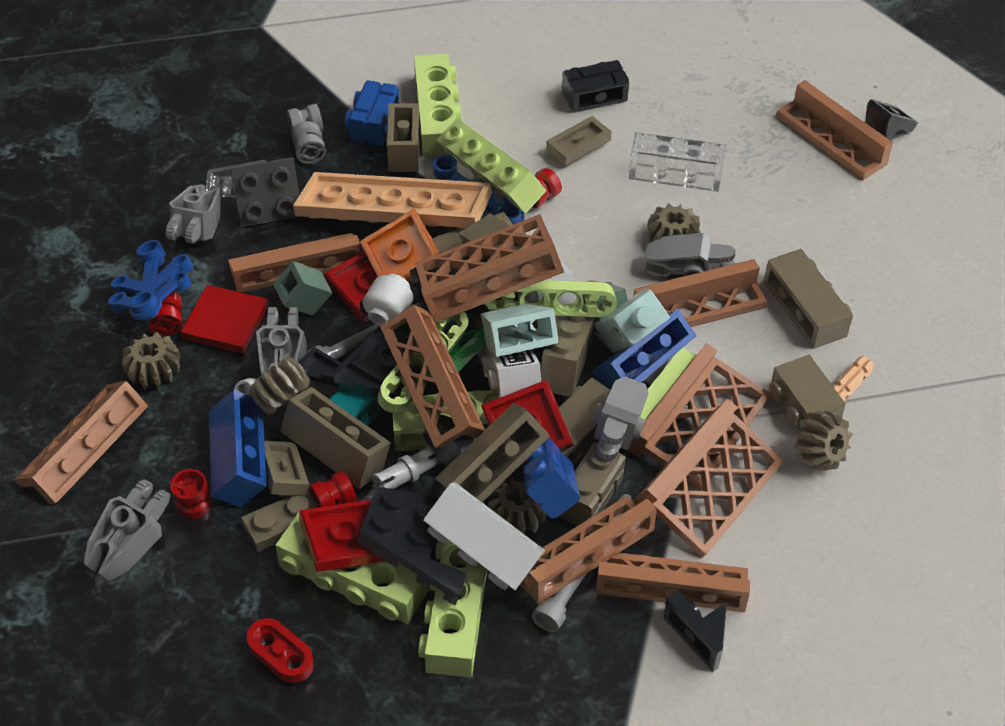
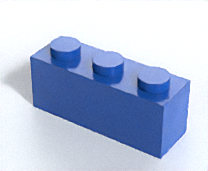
(647, 354)
(237, 449)

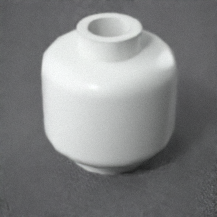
(387, 298)

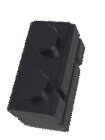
(595, 85)

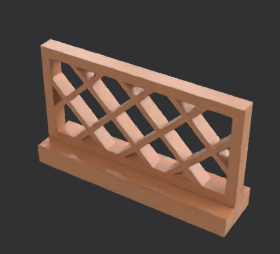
(501, 275)
(682, 394)
(684, 463)

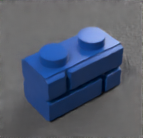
(370, 112)
(551, 479)

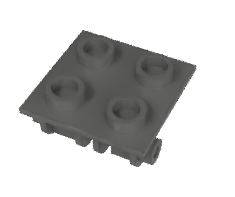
(265, 191)

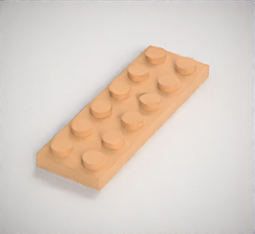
(388, 198)

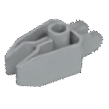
(194, 214)
(685, 255)
(280, 341)
(620, 417)
(125, 531)

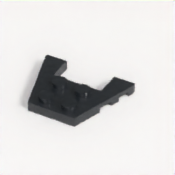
(364, 368)
(399, 534)

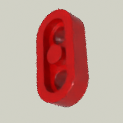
(282, 652)

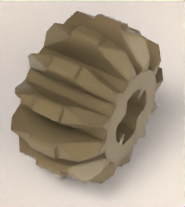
(671, 222)
(151, 360)
(278, 385)
(823, 440)
(516, 506)

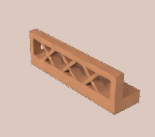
(841, 128)
(264, 268)
(715, 284)
(443, 371)
(82, 441)
(584, 555)
(659, 578)

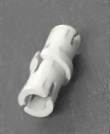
(407, 469)

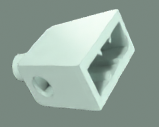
(633, 319)
(512, 330)

